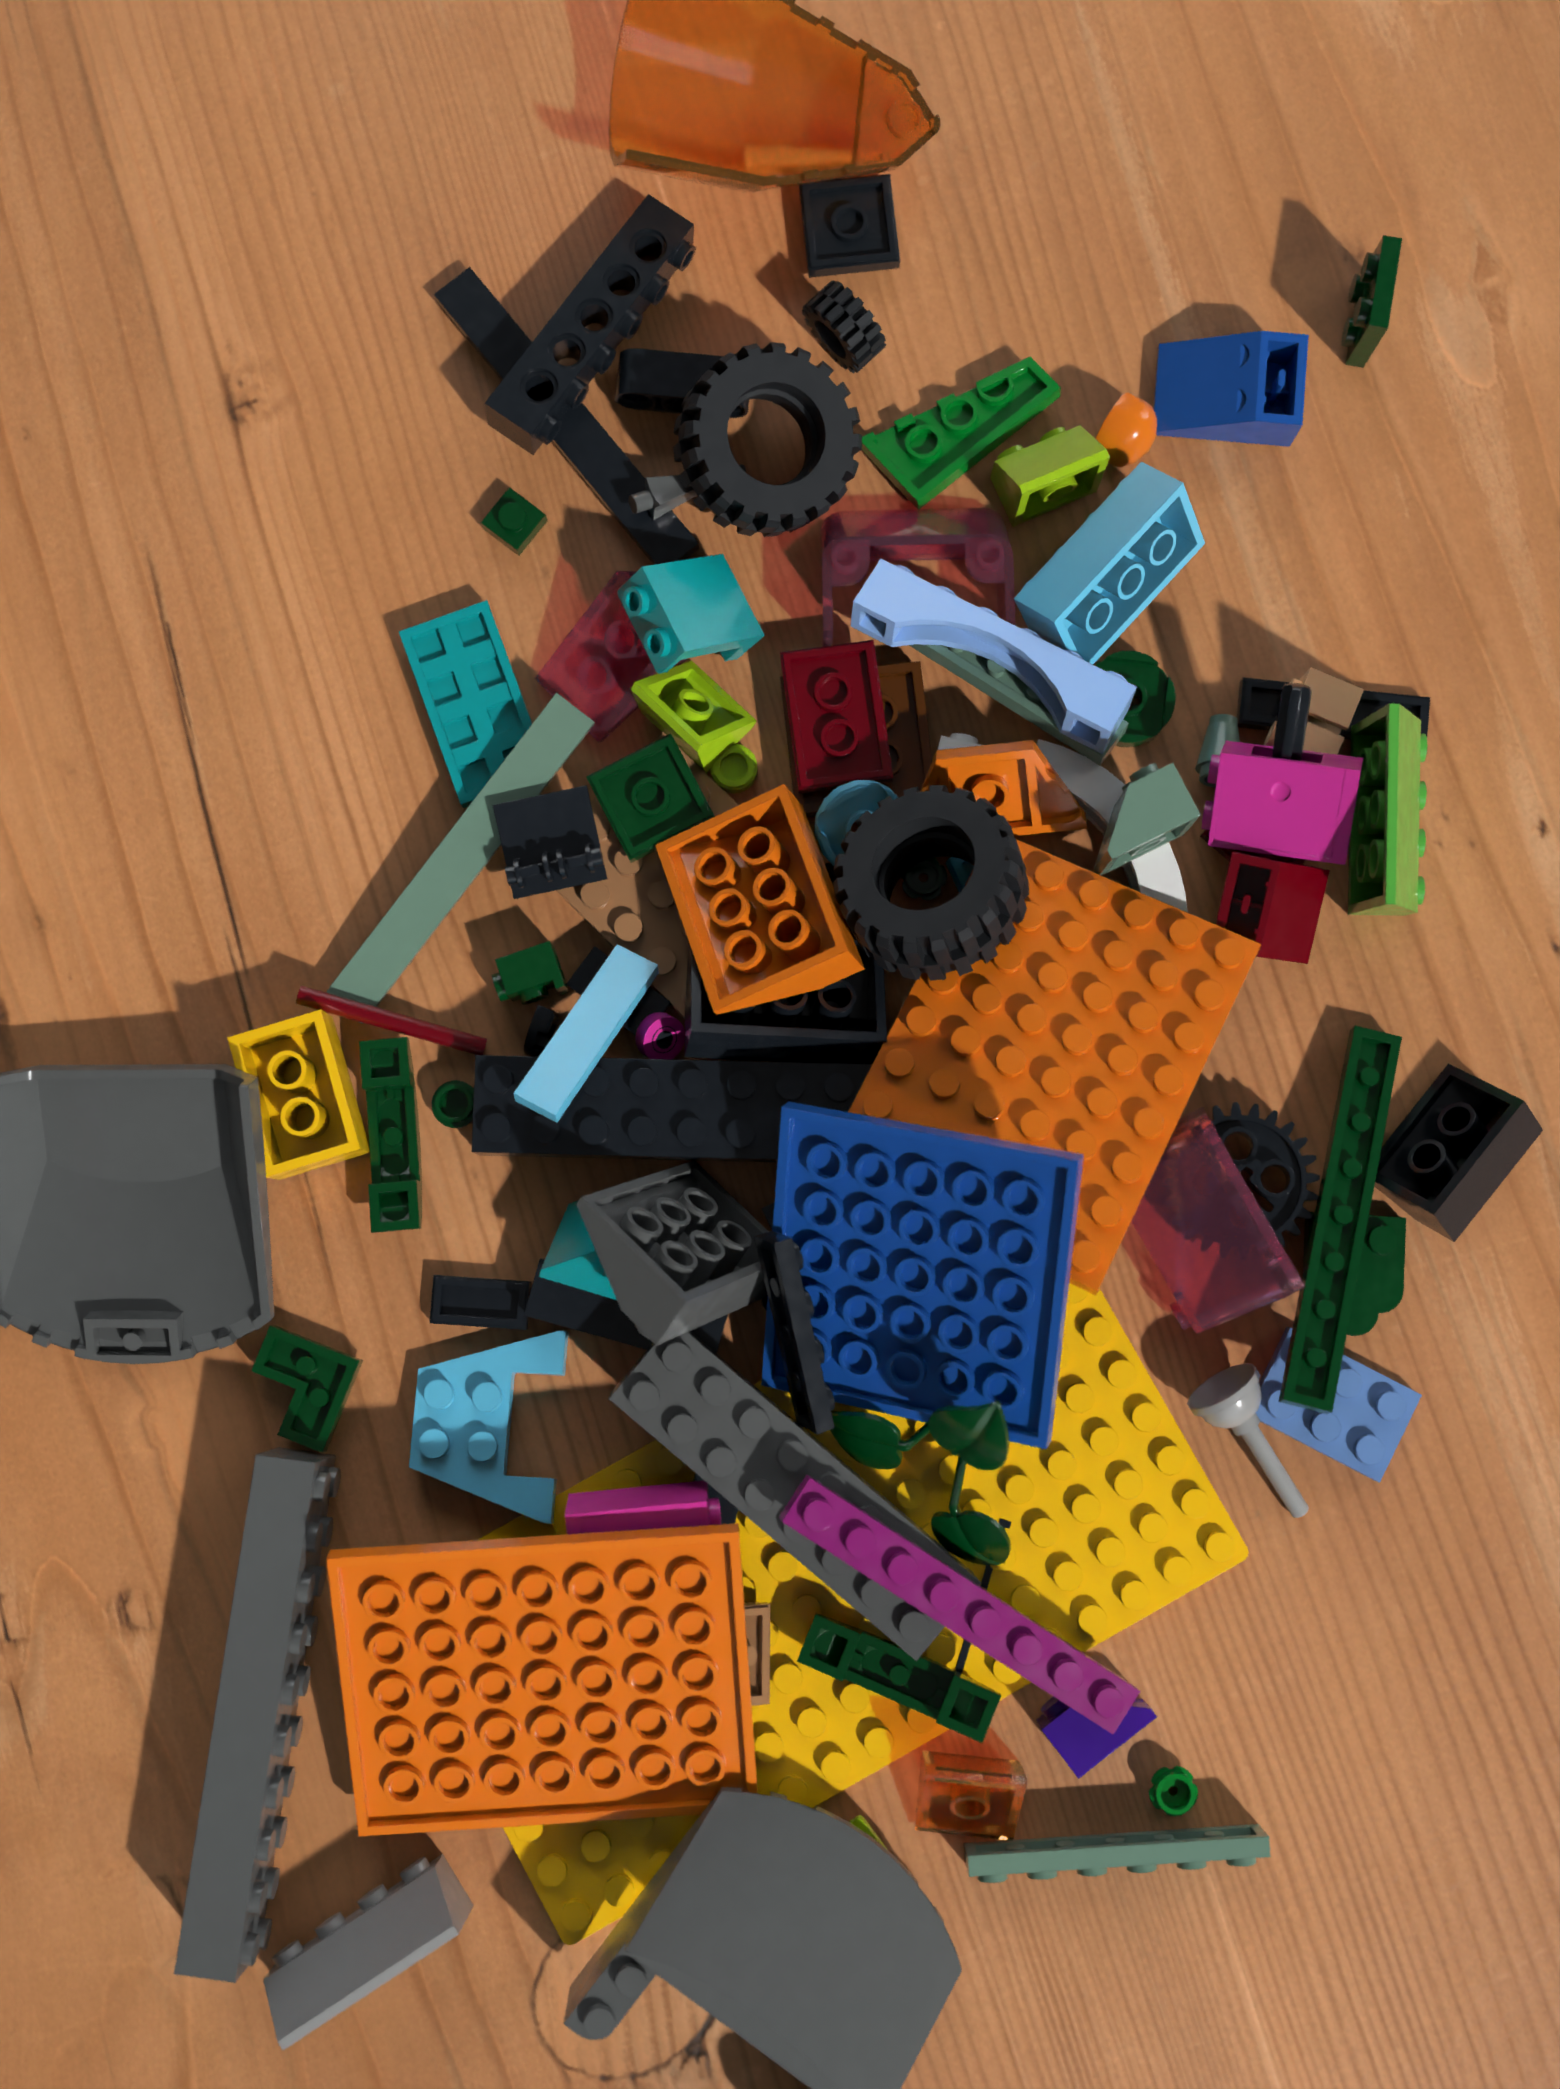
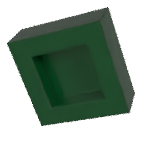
(514, 521)

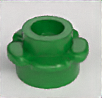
(1186, 1791)

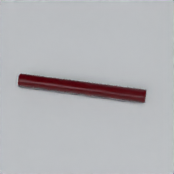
(391, 1020)

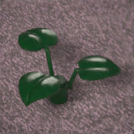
(974, 1434)

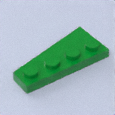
(943, 443)

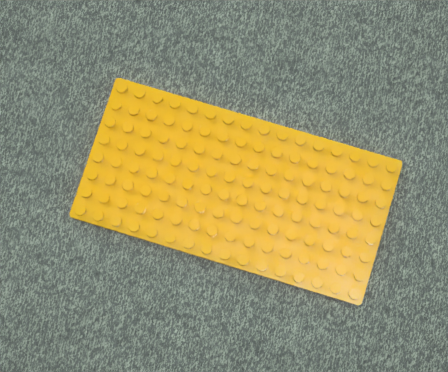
(1098, 1540)

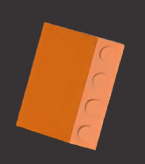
(758, 904)

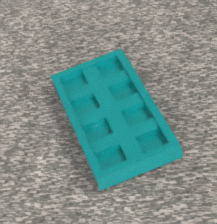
(468, 693)

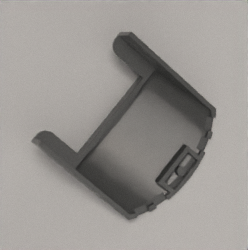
(787, 1938)

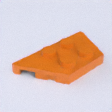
(1015, 781)

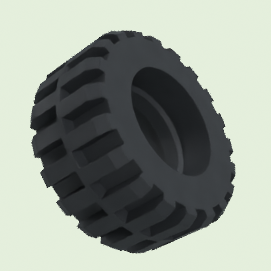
(810, 400)
(913, 831)

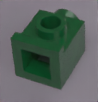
(529, 974)

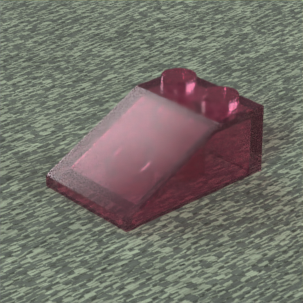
(600, 662)

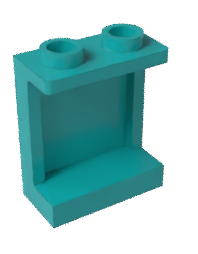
(689, 611)

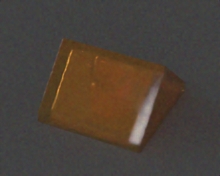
(969, 1795)

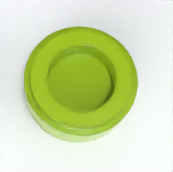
(735, 769)

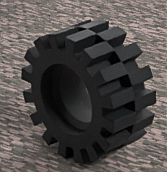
(844, 326)

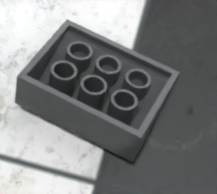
(675, 1249)

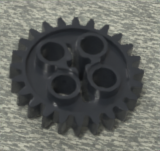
(1272, 1148)

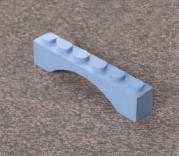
(910, 611)

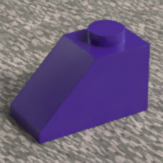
(1083, 1741)

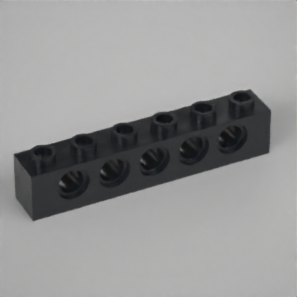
(649, 231)

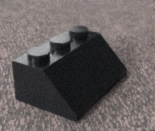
(1454, 1150)

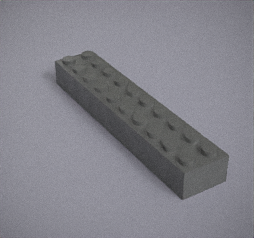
(257, 1714)

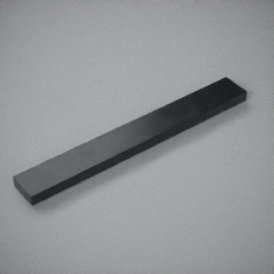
(581, 436)

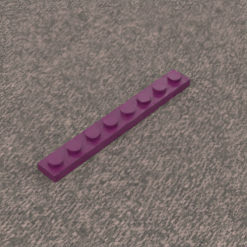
(959, 1604)

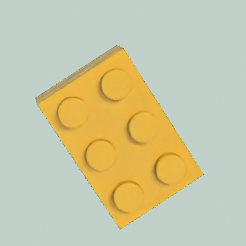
(303, 1094)

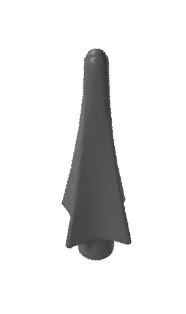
(662, 495)

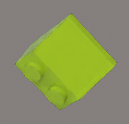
(1048, 473)

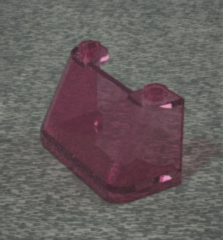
(1210, 1231)

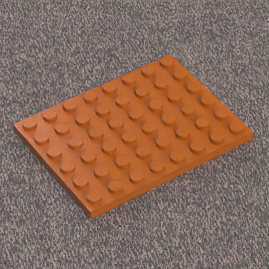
(1070, 1039)
(543, 1678)

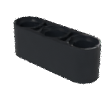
(662, 379)

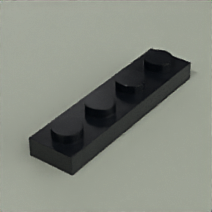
(798, 1345)

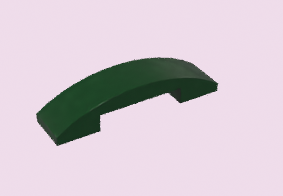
(393, 1135)
(890, 1672)

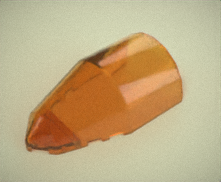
(757, 97)

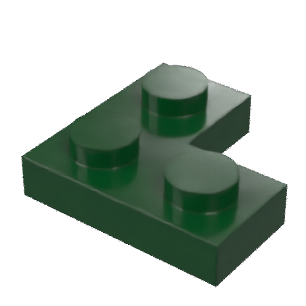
(321, 1382)

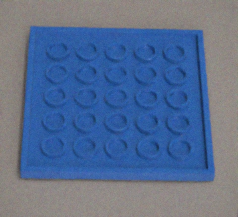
(928, 1264)

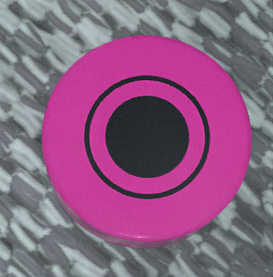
(660, 1036)

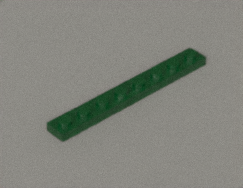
(1340, 1221)

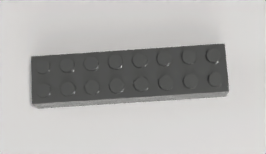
(757, 1462)

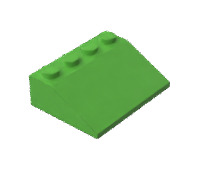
(1386, 816)

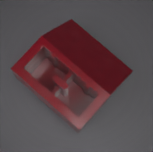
(1273, 904)

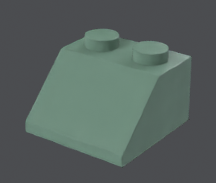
(1146, 816)

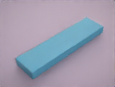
(586, 1033)

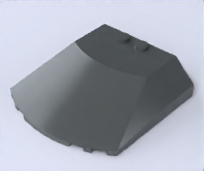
(133, 1209)

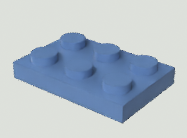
(1365, 1418)

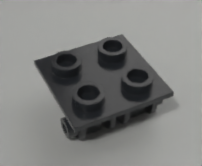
(550, 842)

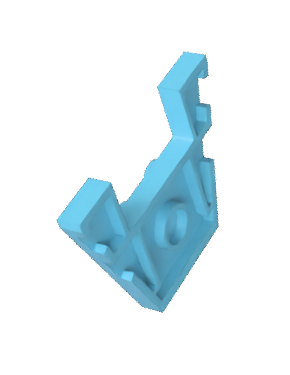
(466, 1422)

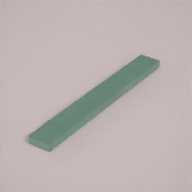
(460, 855)

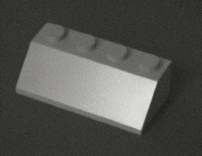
(364, 1948)

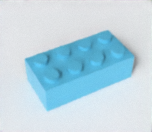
(1113, 564)

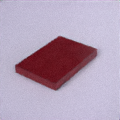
(836, 715)

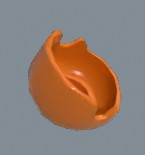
(1128, 430)

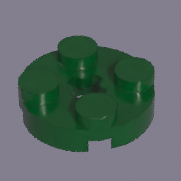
(1154, 692)

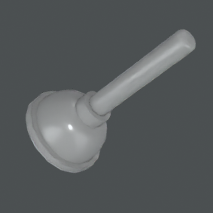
(1232, 1402)

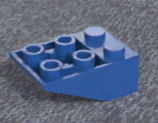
(1232, 388)

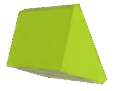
(694, 711)

